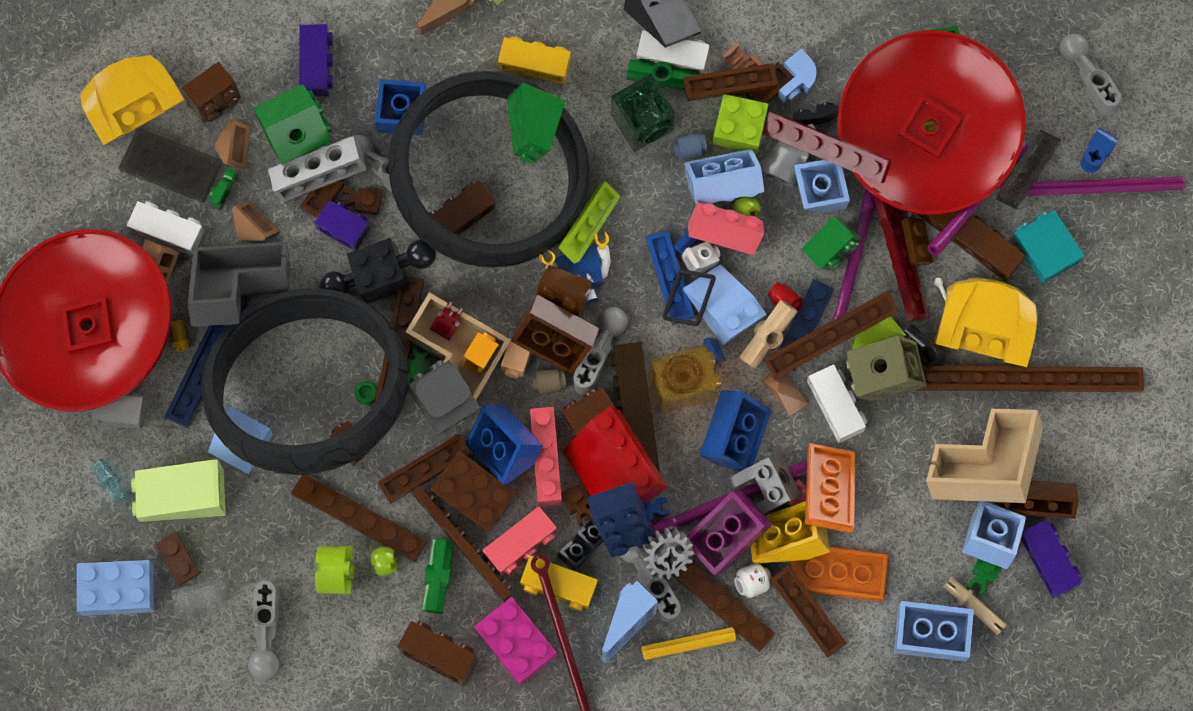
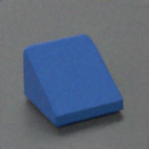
(713, 345)

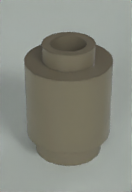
(549, 381)

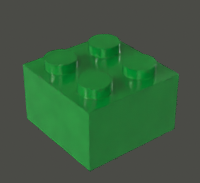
(832, 244)

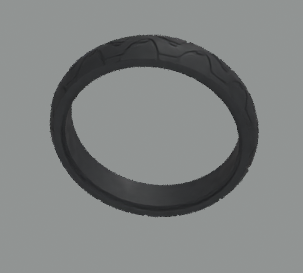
(440, 238)
(286, 308)

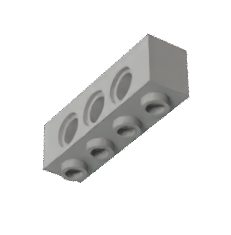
(317, 169)

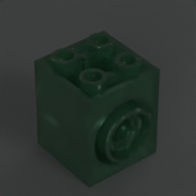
(642, 112)

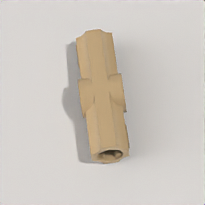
(768, 334)

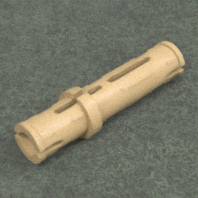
(967, 599)

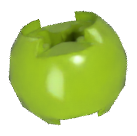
(747, 206)
(384, 561)

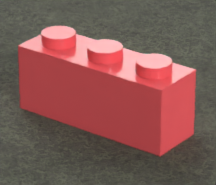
(725, 228)
(520, 541)

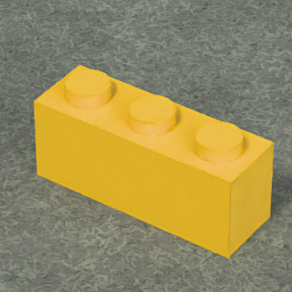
(534, 60)
(567, 584)

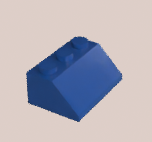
(735, 431)
(503, 443)

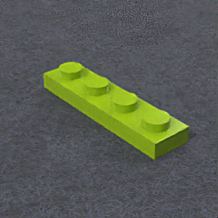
(589, 222)

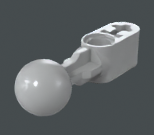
(1104, 97)
(379, 164)
(612, 324)
(646, 580)
(265, 663)

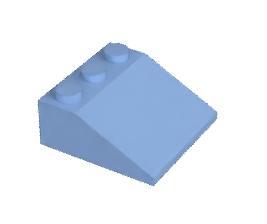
(632, 612)

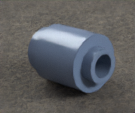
(689, 146)

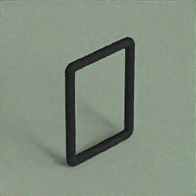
(705, 301)

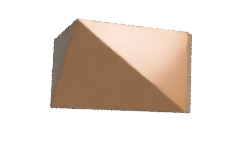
(233, 144)
(251, 223)
(785, 393)

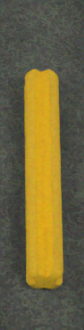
(688, 643)

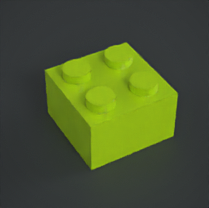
(740, 123)

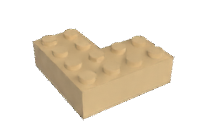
(454, 350)
(995, 470)

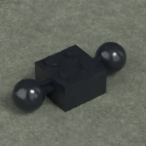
(379, 269)

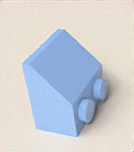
(822, 186)
(249, 426)

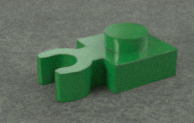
(220, 192)
(418, 365)
(985, 572)

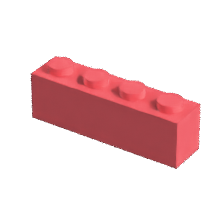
(547, 461)

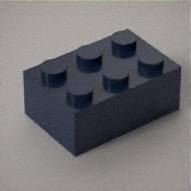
(621, 518)

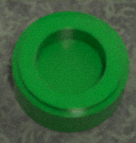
(365, 393)

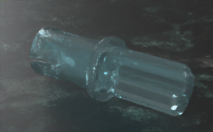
(109, 481)

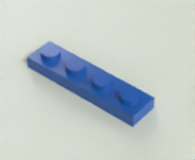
(666, 269)

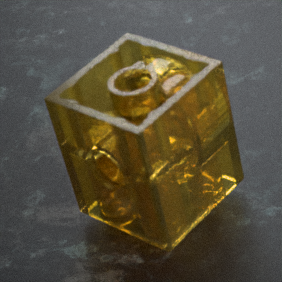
(695, 367)

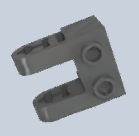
(772, 479)

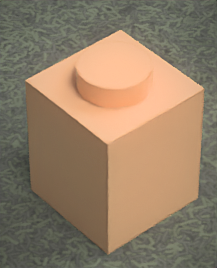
(515, 361)

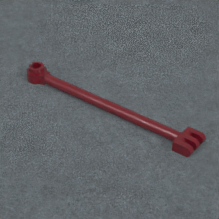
(561, 632)

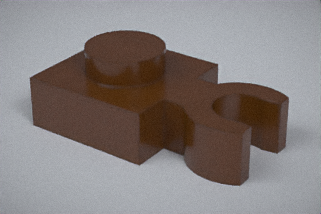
(365, 201)
(577, 502)

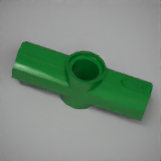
(674, 79)
(437, 576)

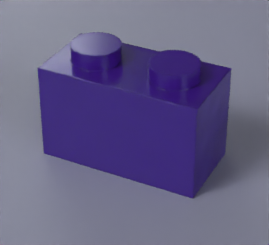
(342, 225)

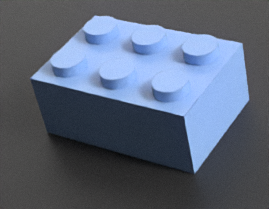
(724, 177)
(115, 587)
(933, 631)

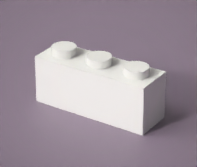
(684, 55)
(165, 227)
(837, 403)

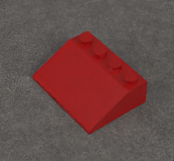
(611, 455)

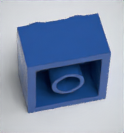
(393, 101)

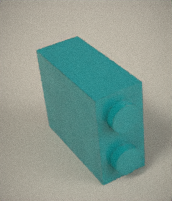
(1047, 246)

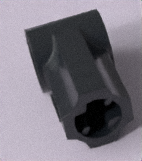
(924, 346)

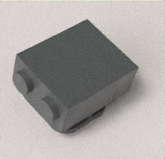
(443, 396)

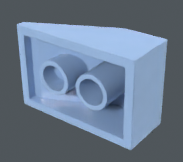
(730, 305)

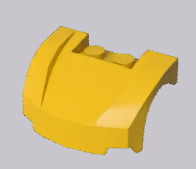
(128, 96)
(989, 320)

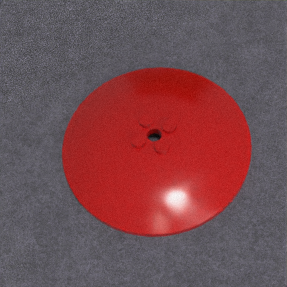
(942, 81)
(58, 290)

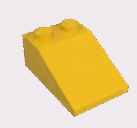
(790, 538)

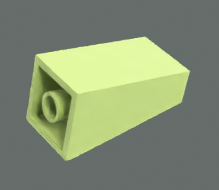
(179, 491)

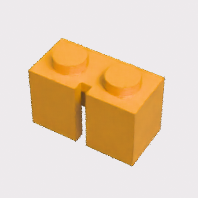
(479, 353)

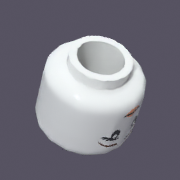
(752, 580)

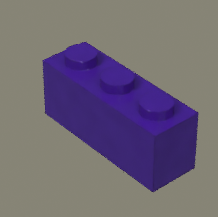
(315, 58)
(1051, 558)

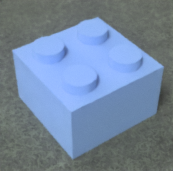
(994, 534)

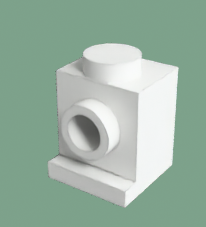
(696, 262)

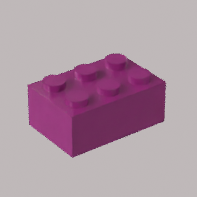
(728, 532)

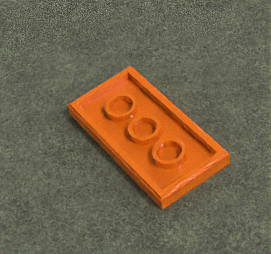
(830, 488)
(845, 574)

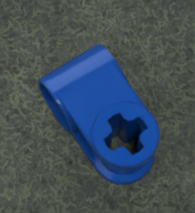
(1098, 148)

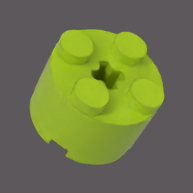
(334, 569)

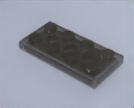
(170, 165)

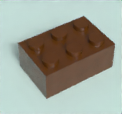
(554, 334)
(472, 491)
(438, 652)

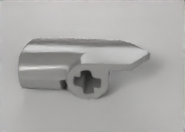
(781, 162)

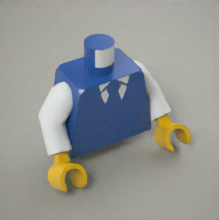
(592, 266)

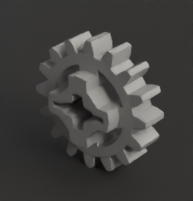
(665, 552)

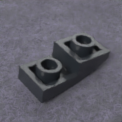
(824, 113)
(581, 546)

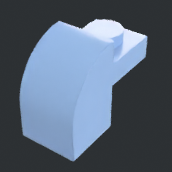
(804, 75)

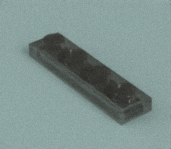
(1028, 169)

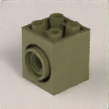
(885, 369)

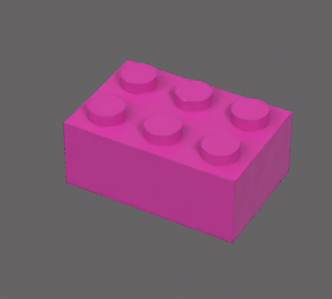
(515, 641)

